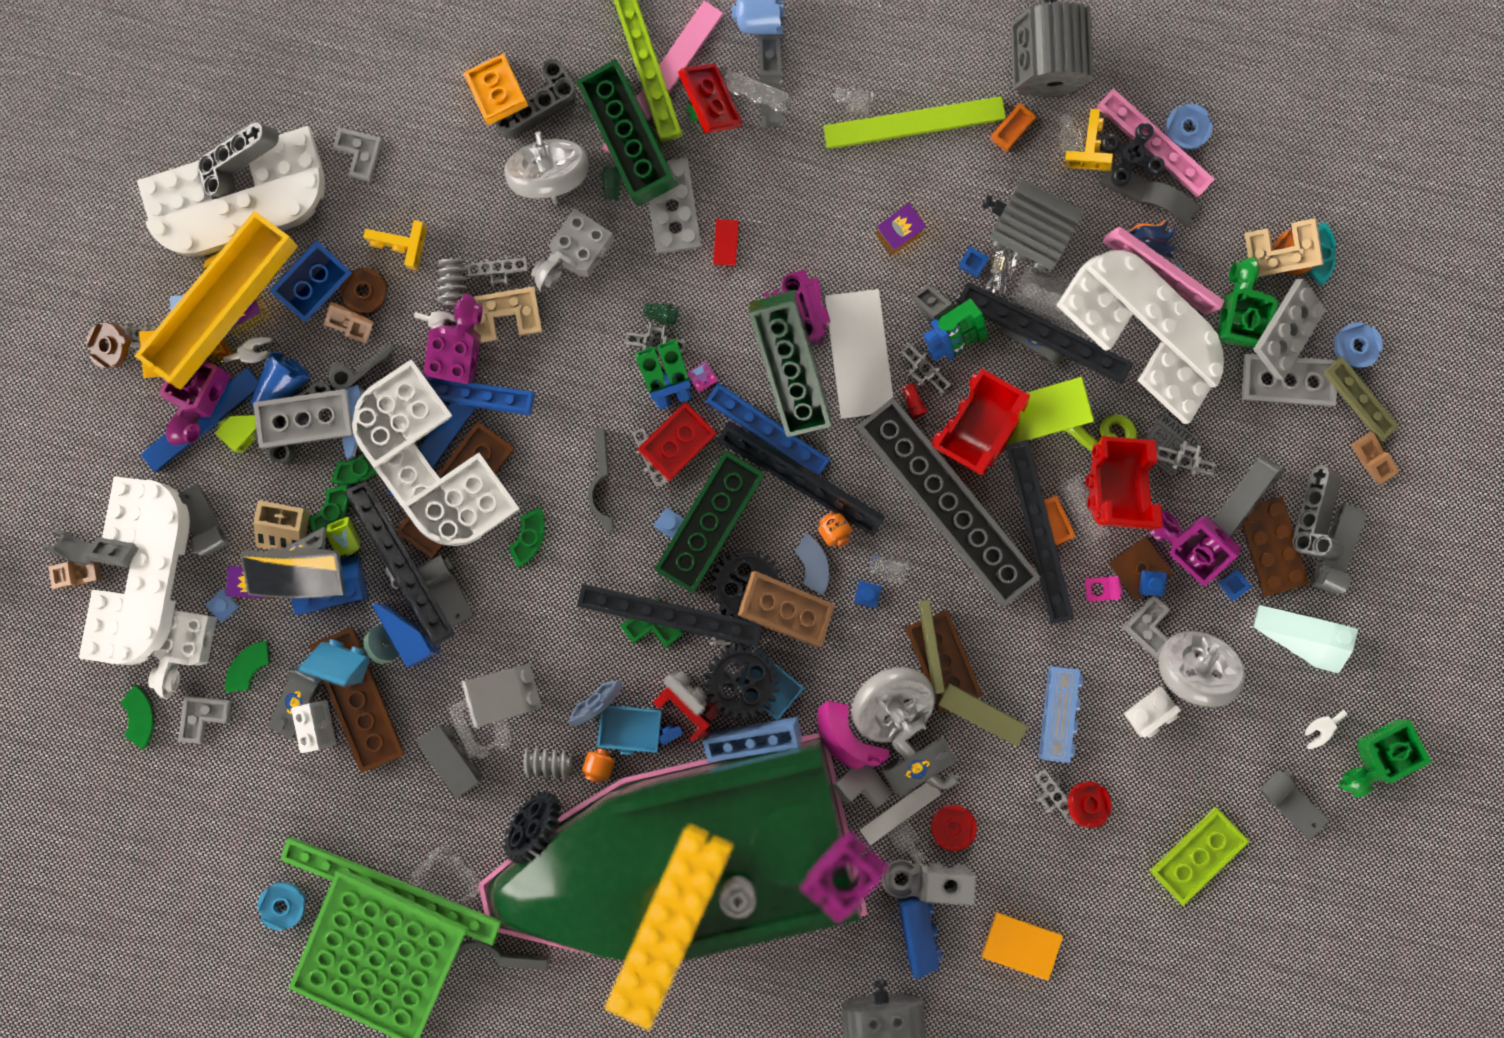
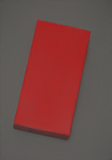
(725, 242)

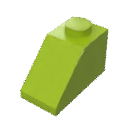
(237, 432)

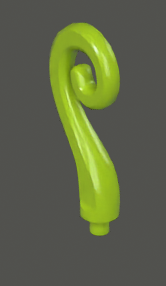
(1088, 441)

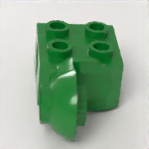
(1245, 311)
(1387, 757)

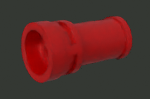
(916, 407)

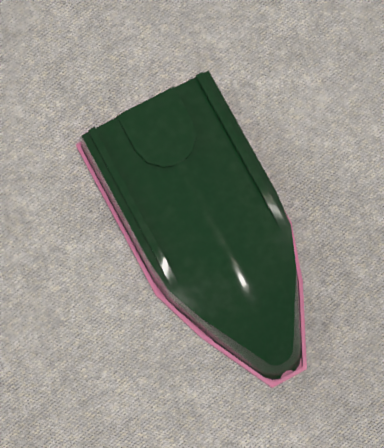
(617, 845)

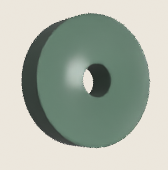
(375, 650)

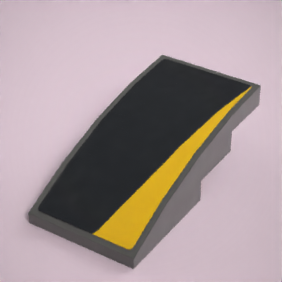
(293, 573)

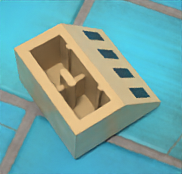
(279, 525)

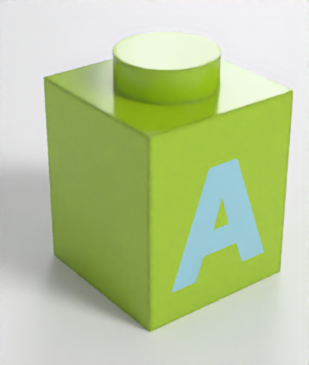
(343, 536)

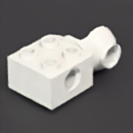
(186, 644)

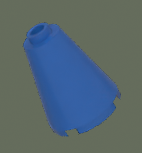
(279, 378)

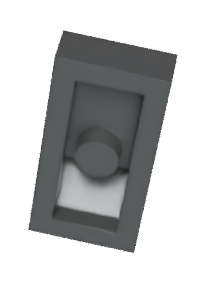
(932, 303)

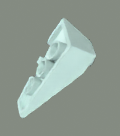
(1314, 640)

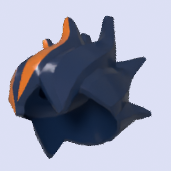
(1155, 237)

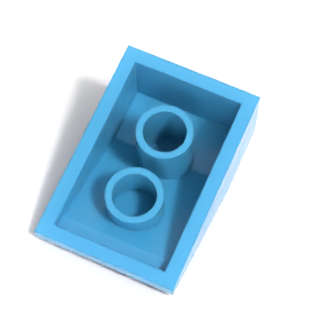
(337, 663)

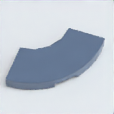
(815, 564)
(595, 703)

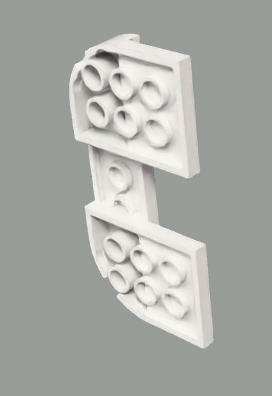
(196, 224)
(1190, 352)
(445, 509)
(137, 623)

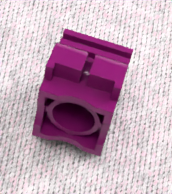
(809, 298)
(842, 899)

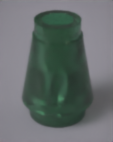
(611, 182)
(662, 313)

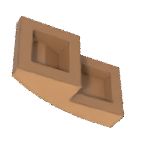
(348, 321)
(1375, 460)
(74, 574)

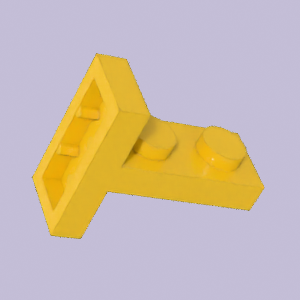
(1091, 158)
(400, 244)

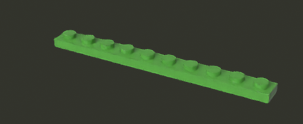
(326, 864)

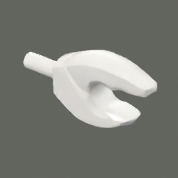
(436, 318)
(247, 351)
(1326, 728)

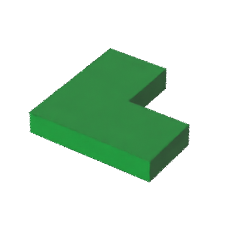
(638, 629)

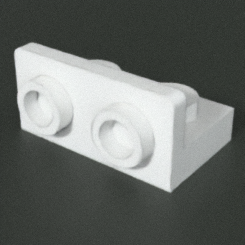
(1152, 713)
(313, 726)

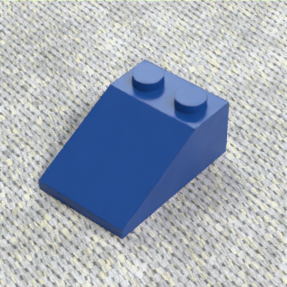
(406, 636)

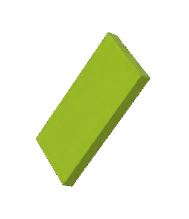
(1054, 410)
(1199, 856)

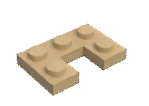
(1303, 255)
(520, 302)

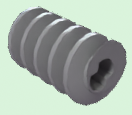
(450, 282)
(547, 764)

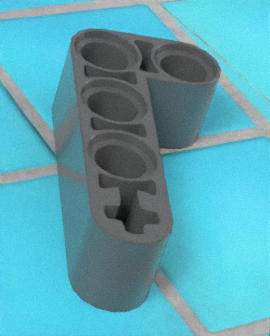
(539, 112)
(232, 155)
(302, 419)
(1322, 485)
(1247, 495)
(1346, 528)

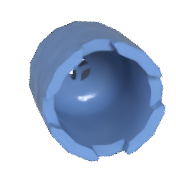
(759, 16)

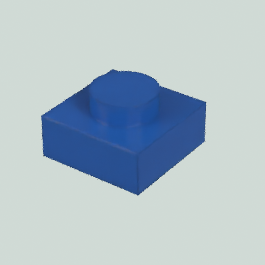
(973, 262)
(1152, 583)
(1234, 584)
(867, 594)
(670, 733)

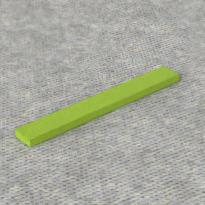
(648, 69)
(914, 122)

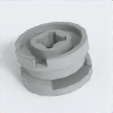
(737, 897)

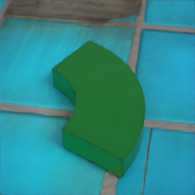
(353, 471)
(334, 508)
(530, 537)
(245, 666)
(140, 717)

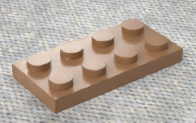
(786, 609)

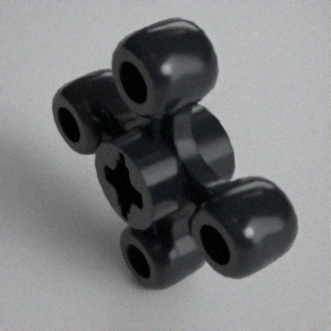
(1140, 159)

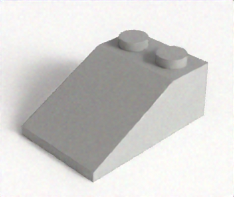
(501, 695)

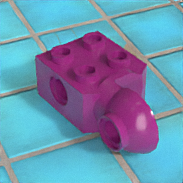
(454, 349)
(194, 402)
(1200, 548)

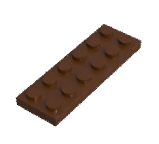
(478, 440)
(363, 713)

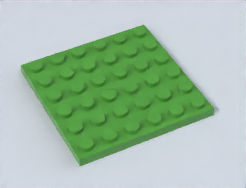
(377, 956)

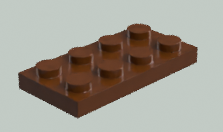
(1271, 548)
(952, 656)

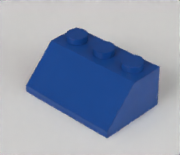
(310, 281)
(354, 587)
(919, 936)

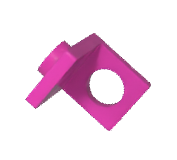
(1111, 586)

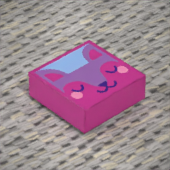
(702, 377)

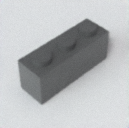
(450, 760)

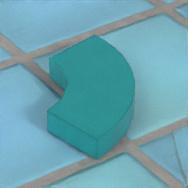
(1328, 246)

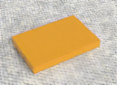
(495, 89)
(1022, 946)

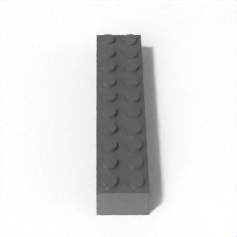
(947, 502)

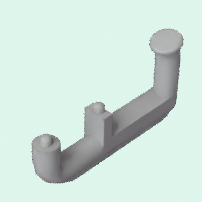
(906, 750)

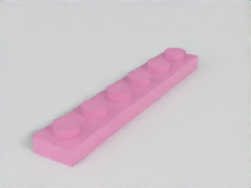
(1176, 160)
(1183, 284)

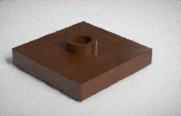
(1134, 560)

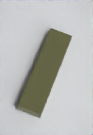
(1361, 399)
(931, 646)
(982, 714)

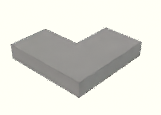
(365, 151)
(1143, 625)
(197, 712)
(864, 781)

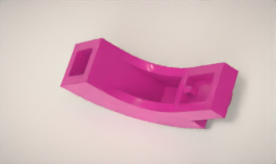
(841, 742)

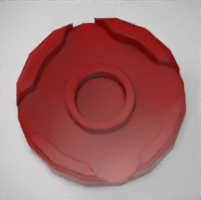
(1089, 804)
(953, 827)

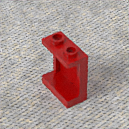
(699, 720)

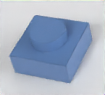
(668, 522)
(222, 605)

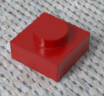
(711, 711)

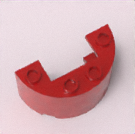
(983, 422)
(1121, 483)

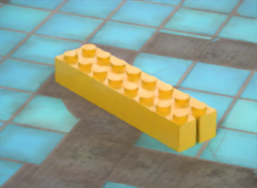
(216, 300)
(668, 927)

